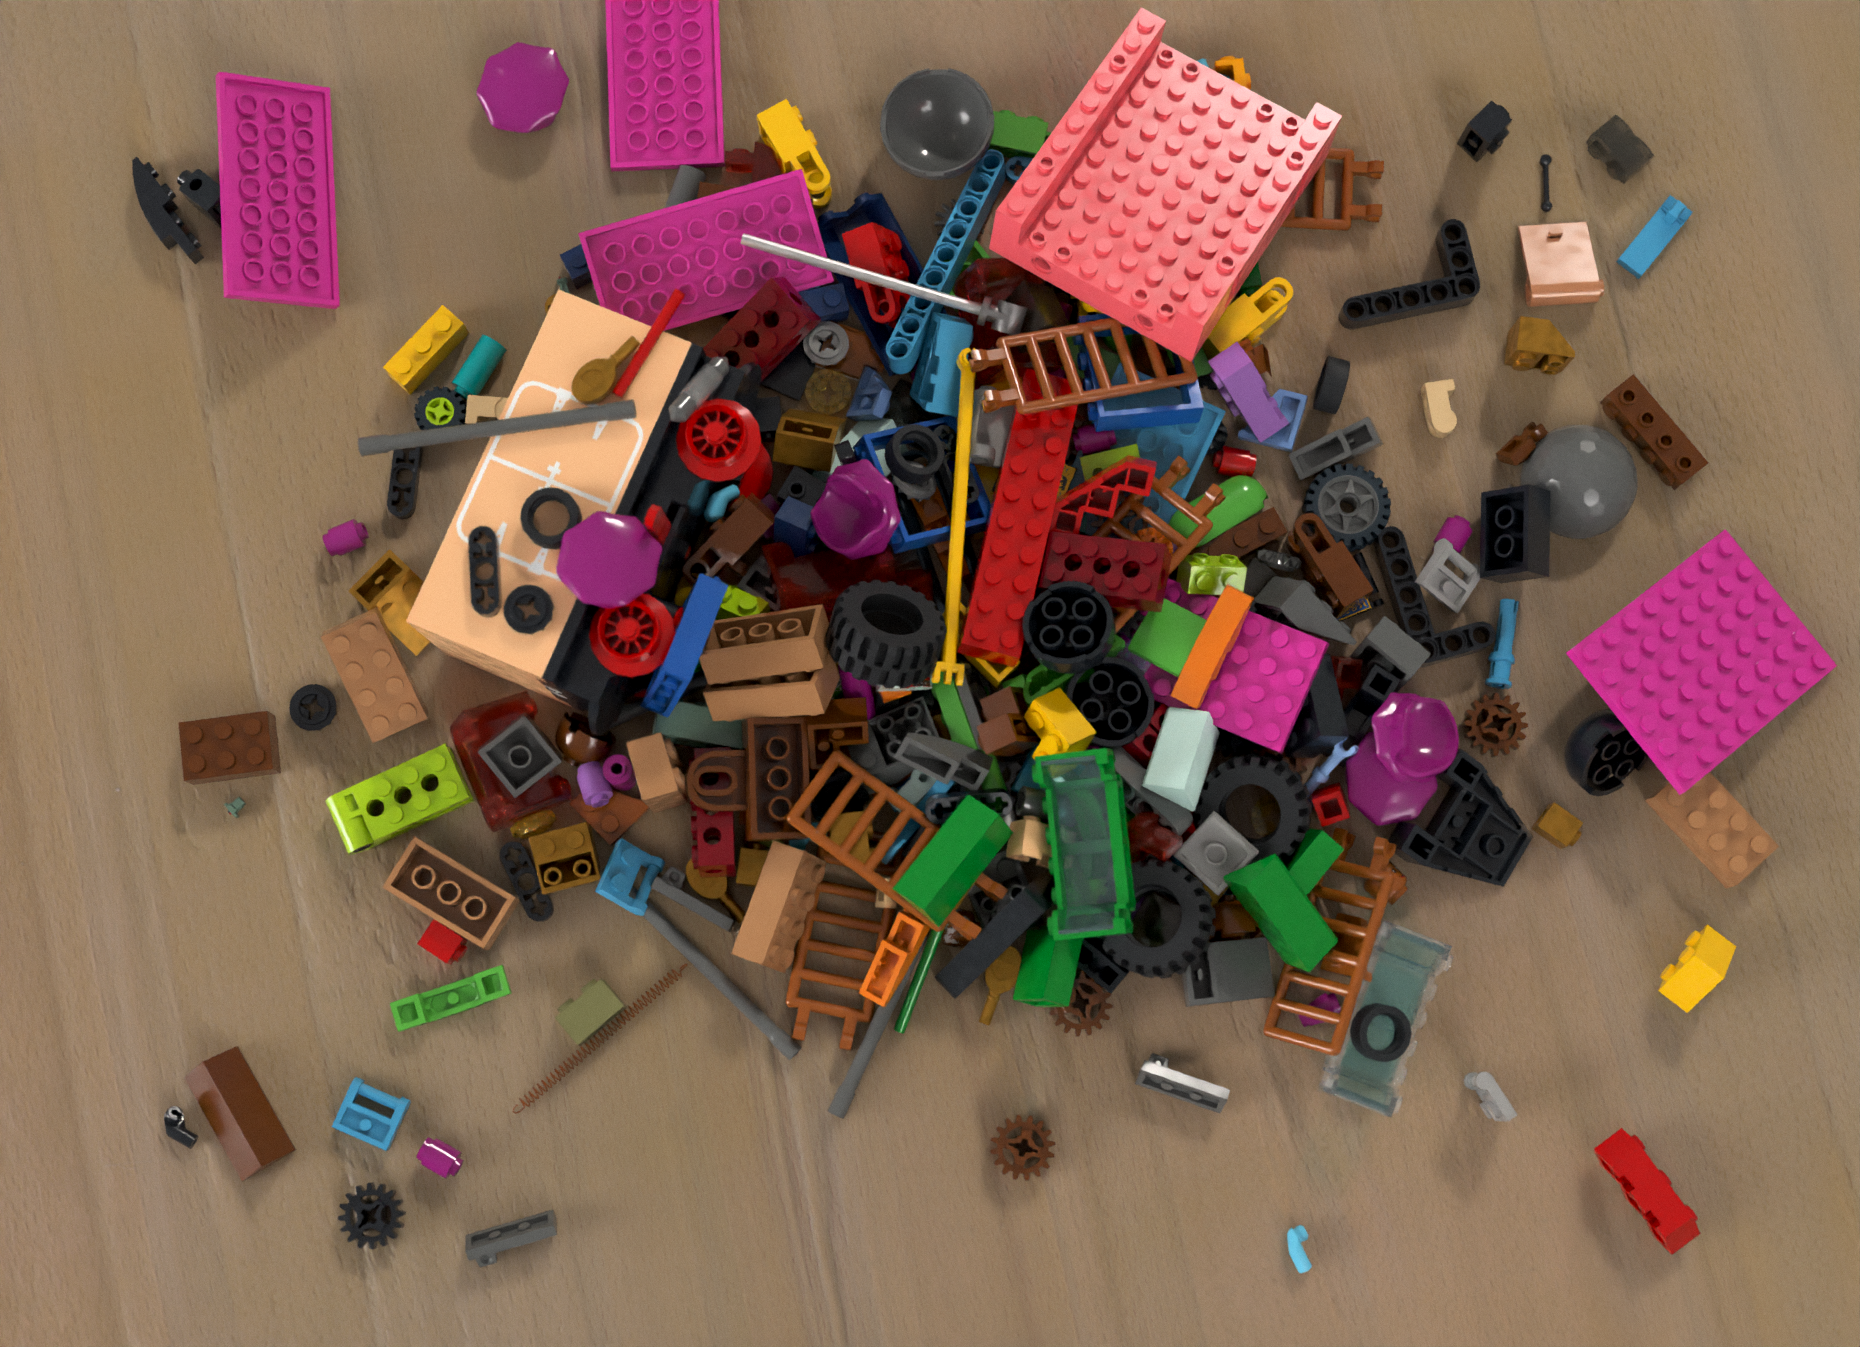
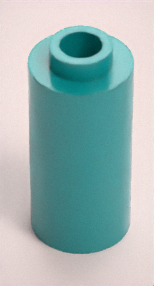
(478, 367)

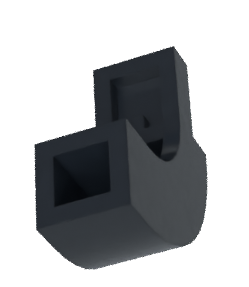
(1363, 704)

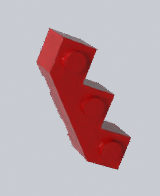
(1101, 492)
(1648, 1190)

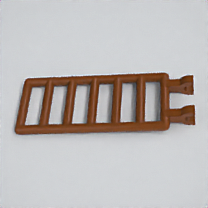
(1348, 211)
(1015, 395)
(1163, 486)
(866, 870)
(1377, 871)
(806, 943)

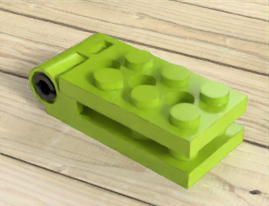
(354, 806)

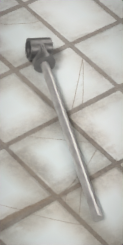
(1004, 317)

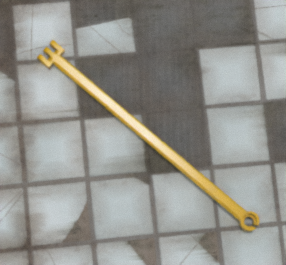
(957, 530)

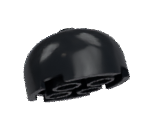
(1065, 615)
(1125, 699)
(1600, 748)

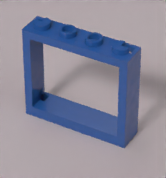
(1104, 420)
(900, 540)
(686, 648)

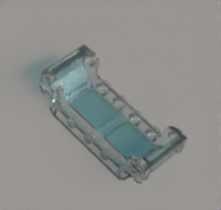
(1402, 977)

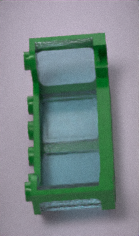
(1086, 844)

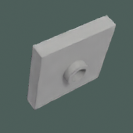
(1215, 851)

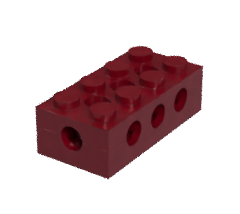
(759, 318)
(1123, 559)
(719, 858)

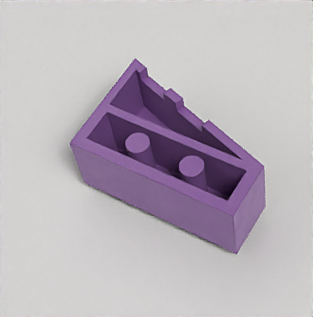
(1246, 392)

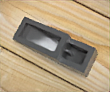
(1336, 448)
(944, 759)

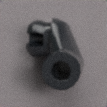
(176, 1128)

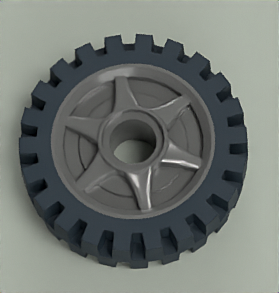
(1359, 490)

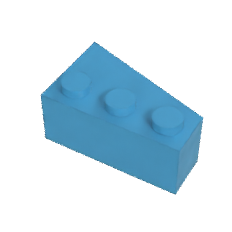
(937, 374)

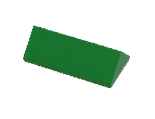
(953, 859)
(1282, 912)

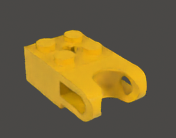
(784, 133)
(1249, 317)

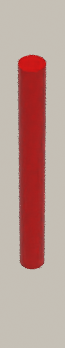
(648, 343)

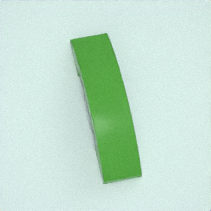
(450, 999)

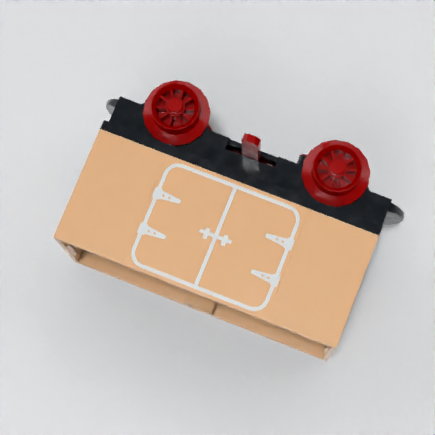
(620, 467)

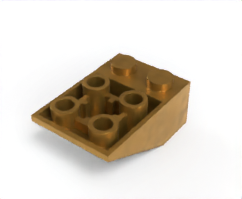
(807, 439)
(394, 591)

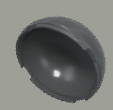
(937, 123)
(1587, 478)

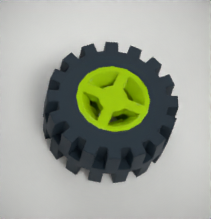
(438, 404)

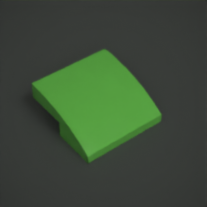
(1167, 637)

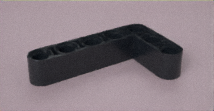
(1421, 291)
(1418, 610)
(997, 935)

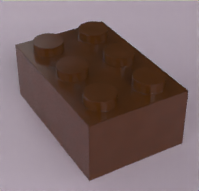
(229, 747)

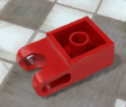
(878, 251)

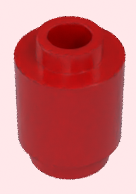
(1234, 461)

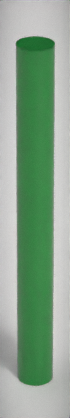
(917, 981)

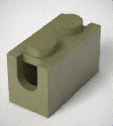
(589, 1011)

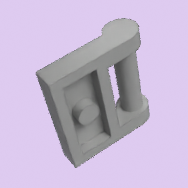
(1442, 582)
(1494, 1101)

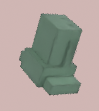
(562, 282)
(235, 806)

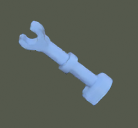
(1321, 773)

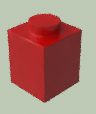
(1330, 804)
(443, 942)

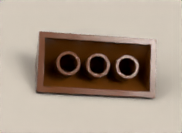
(239, 1112)

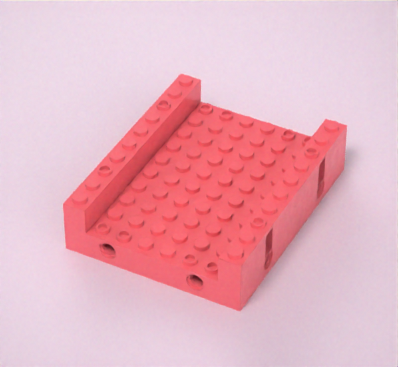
(1160, 189)

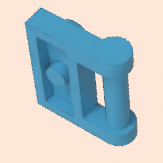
(621, 874)
(366, 1123)

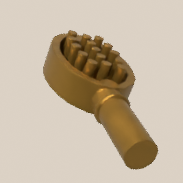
(599, 376)
(713, 889)
(1000, 978)

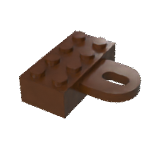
(763, 777)

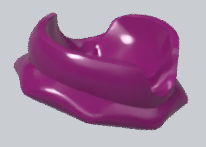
(522, 88)
(856, 511)
(608, 559)
(1414, 737)
(1377, 793)

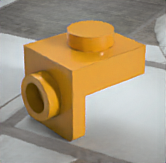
(1235, 69)

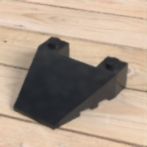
(1470, 831)

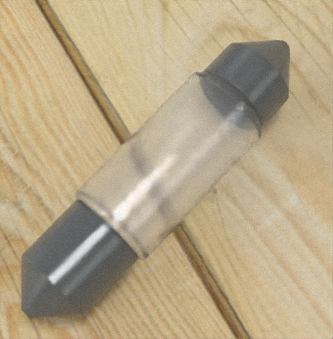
(699, 389)

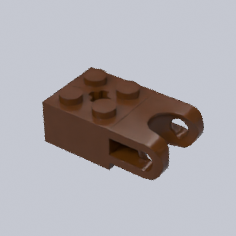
(730, 536)
(1328, 566)

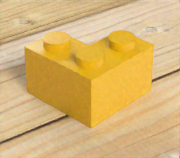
(1058, 724)
(1698, 969)

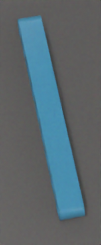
(947, 248)

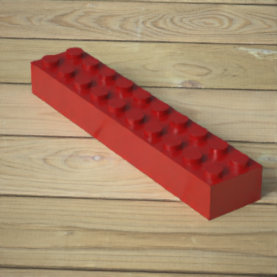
(1017, 527)

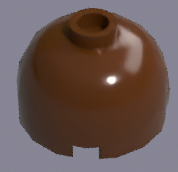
(578, 743)
(1232, 921)

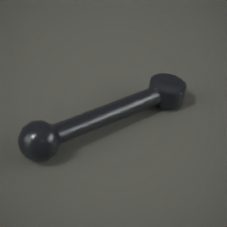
(1545, 161)

